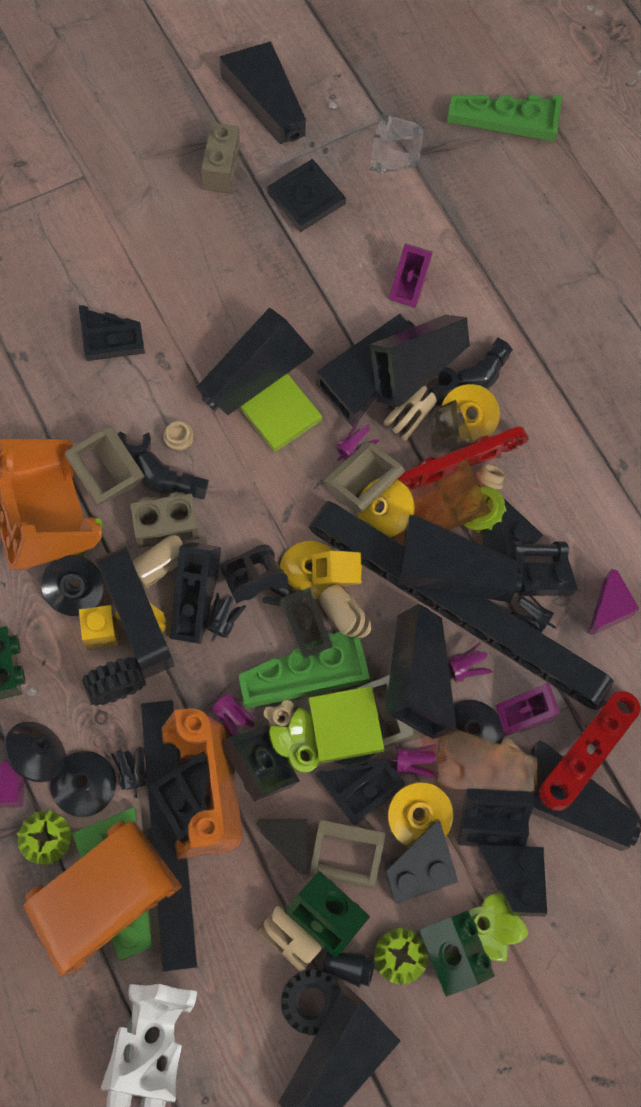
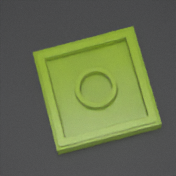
(281, 413)
(346, 724)

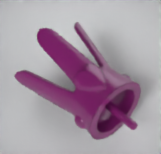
(348, 445)
(460, 663)
(229, 710)
(408, 757)

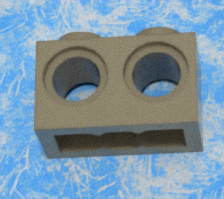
(220, 157)
(165, 525)

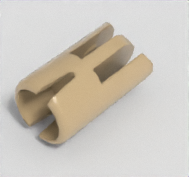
(413, 407)
(158, 560)
(345, 612)
(289, 939)

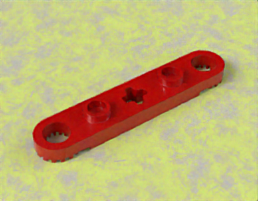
(480, 451)
(577, 764)

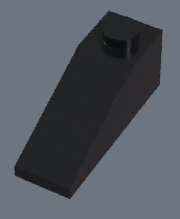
(194, 590)

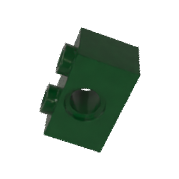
(327, 914)
(455, 970)

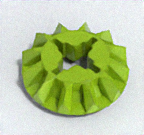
(496, 506)
(52, 850)
(385, 961)

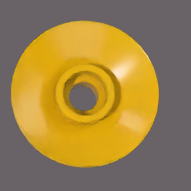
(485, 404)
(397, 508)
(294, 566)
(418, 795)

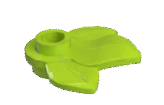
(296, 738)
(500, 927)

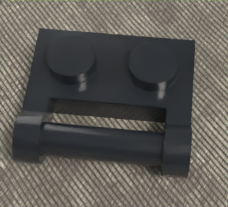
(243, 577)
(544, 577)

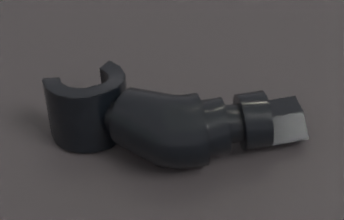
(482, 373)
(160, 476)

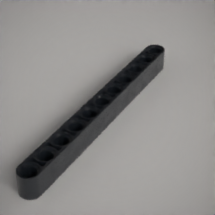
(474, 614)

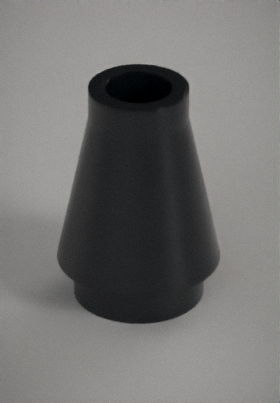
(350, 967)

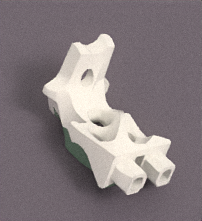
(138, 1075)

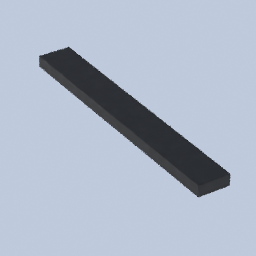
(176, 911)

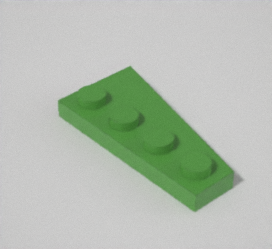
(521, 117)
(298, 677)
(137, 935)

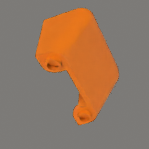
(40, 504)
(214, 829)
(98, 896)

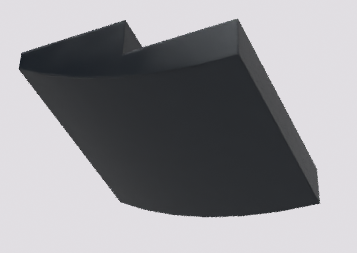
(495, 817)

